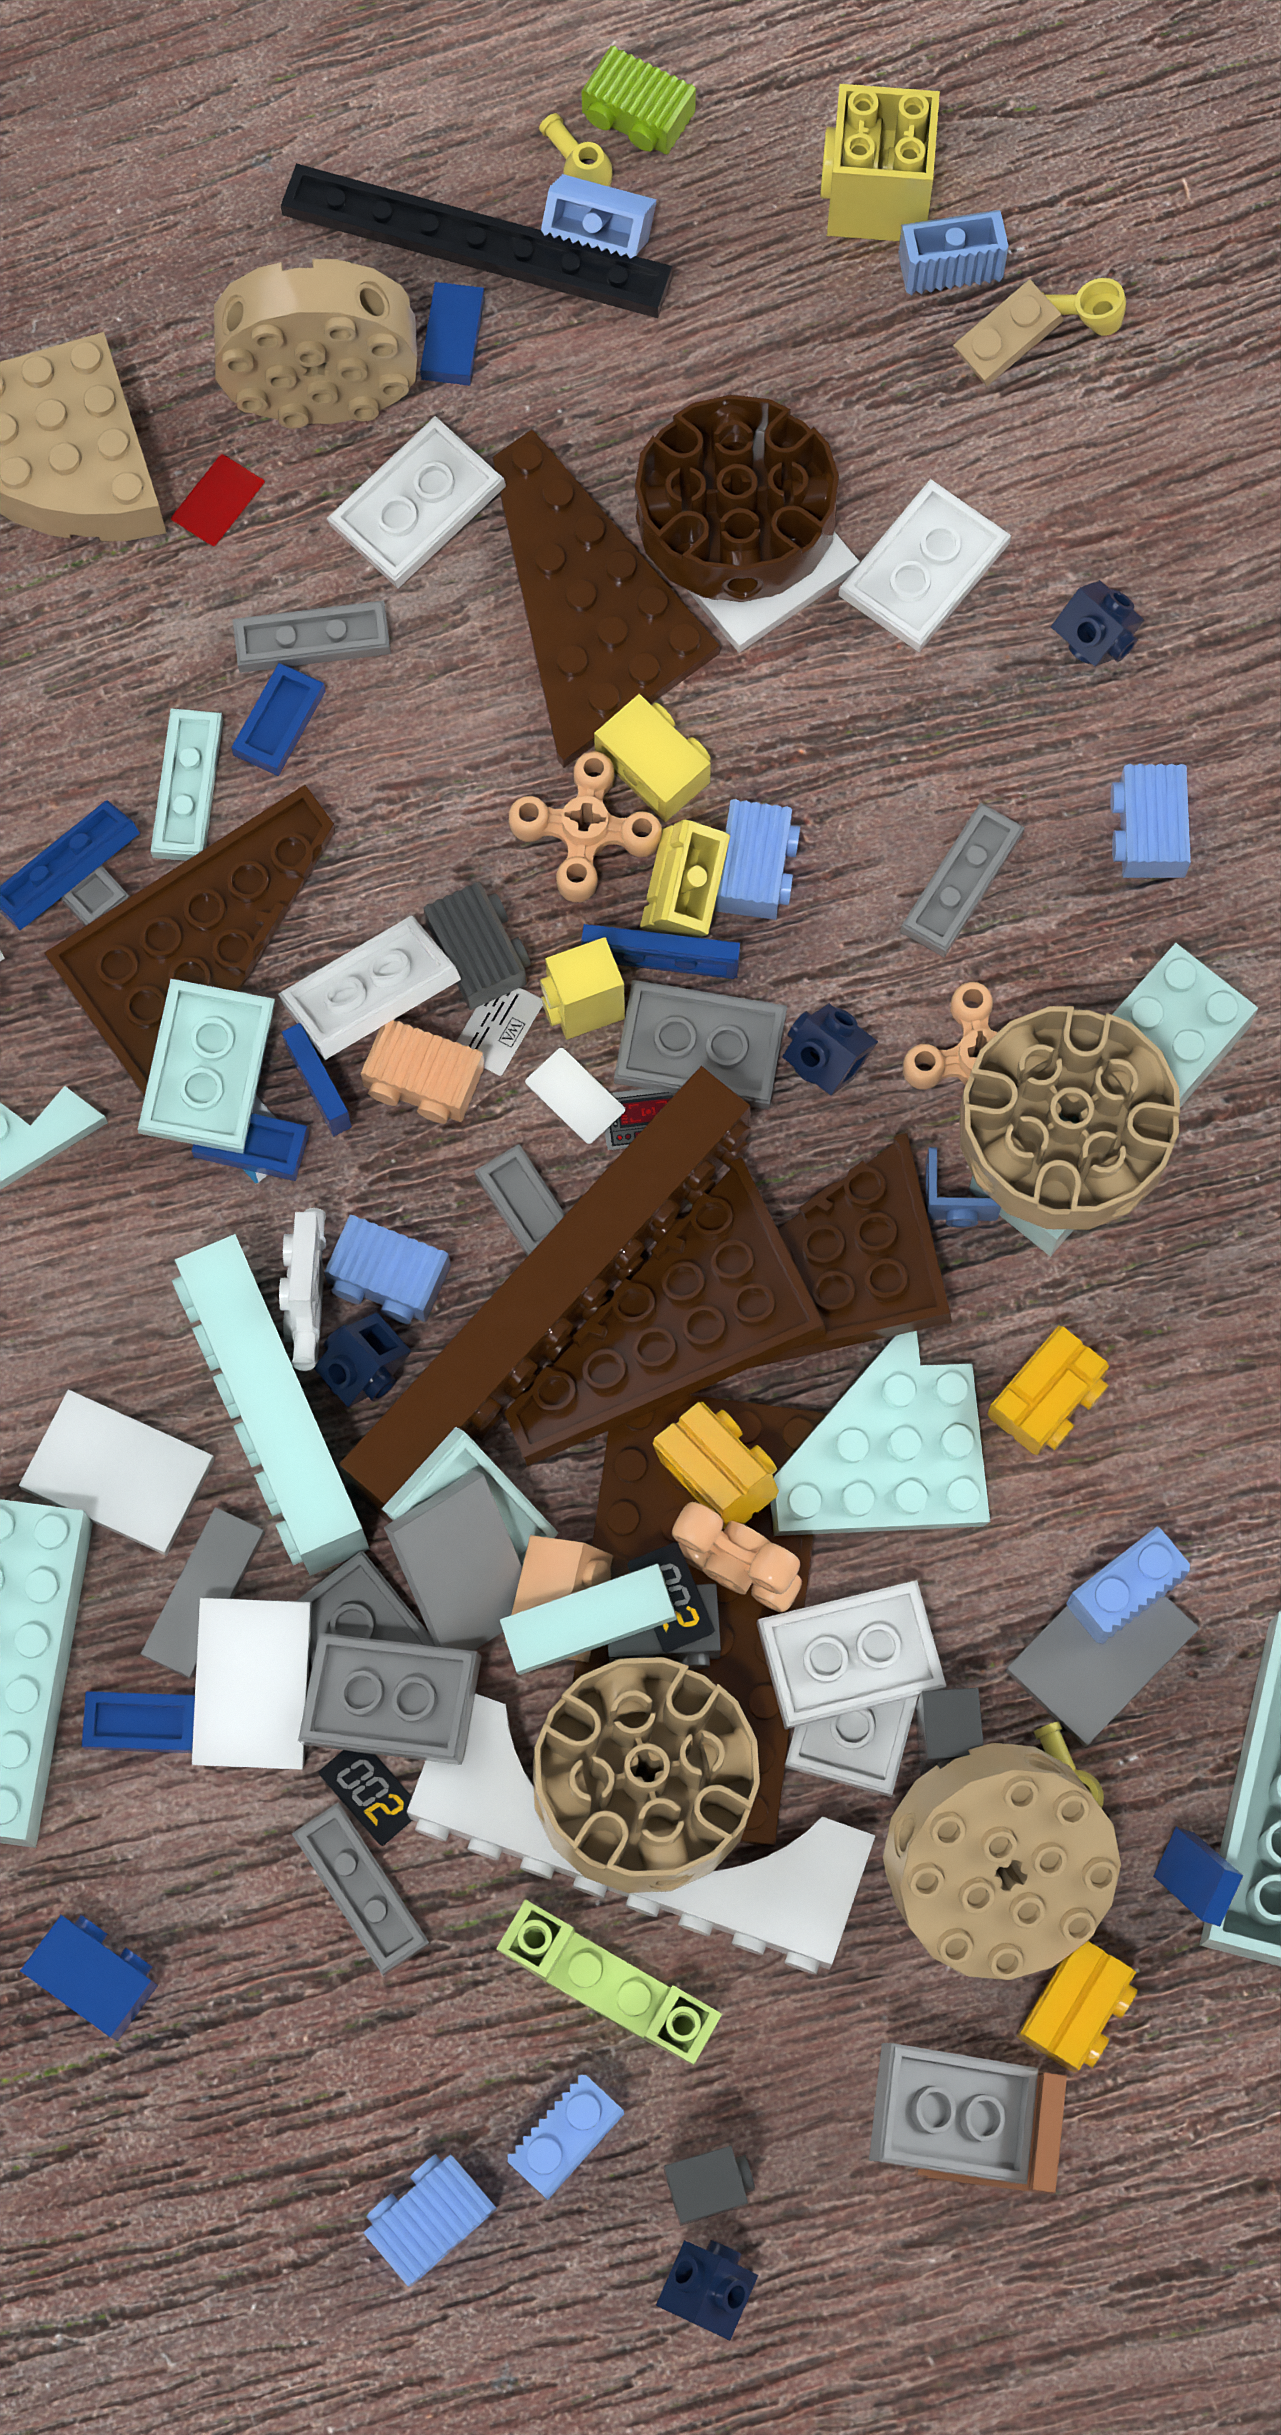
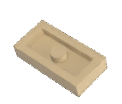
(1008, 332)

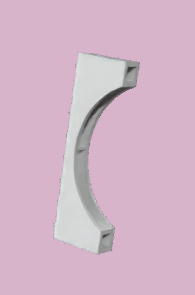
(780, 1902)

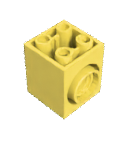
(879, 161)

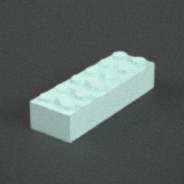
(1193, 1023)
(275, 1413)
(39, 1603)
(1254, 1824)

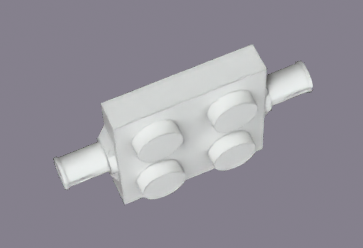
(303, 1288)

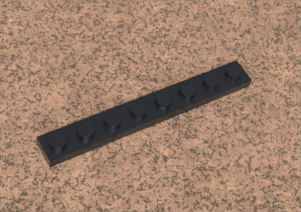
(476, 240)

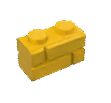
(1049, 1391)
(716, 1465)
(1077, 2006)

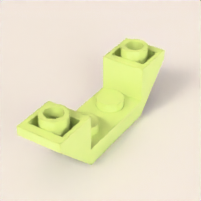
(608, 1984)

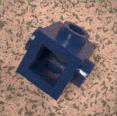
(1098, 624)
(828, 1048)
(362, 1360)
(708, 2287)

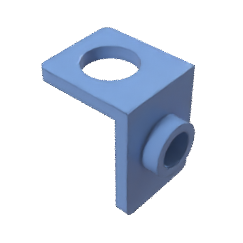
(956, 1211)

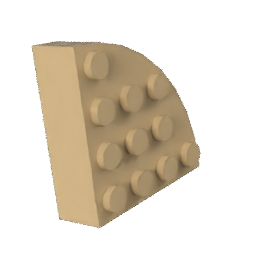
(72, 447)

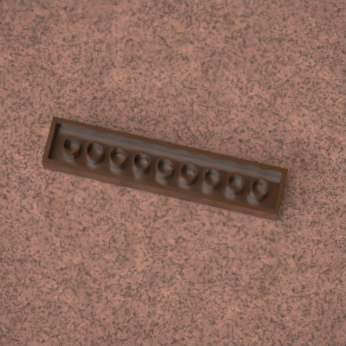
(556, 1287)

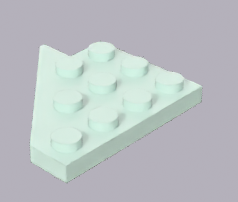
(890, 1453)

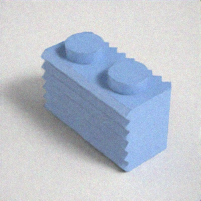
(598, 215)
(953, 251)
(1153, 821)
(755, 860)
(386, 1270)
(1128, 1585)
(565, 2136)
(428, 2219)

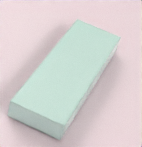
(186, 784)
(588, 1619)

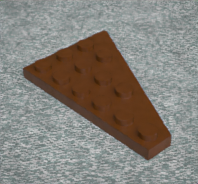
(591, 601)
(192, 926)
(868, 1255)
(694, 1314)

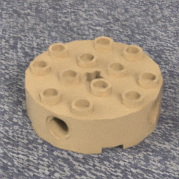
(315, 343)
(1080, 1068)
(635, 1830)
(1001, 1861)

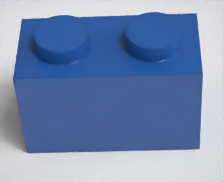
(89, 1976)

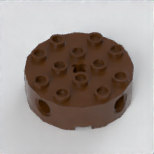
(736, 498)

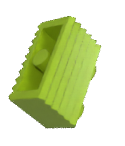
(638, 101)

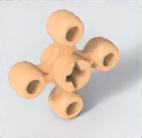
(568, 822)
(957, 1060)
(737, 1557)

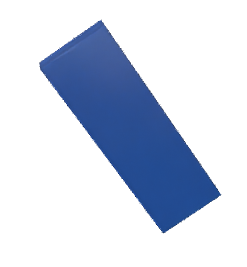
(65, 864)
(668, 951)

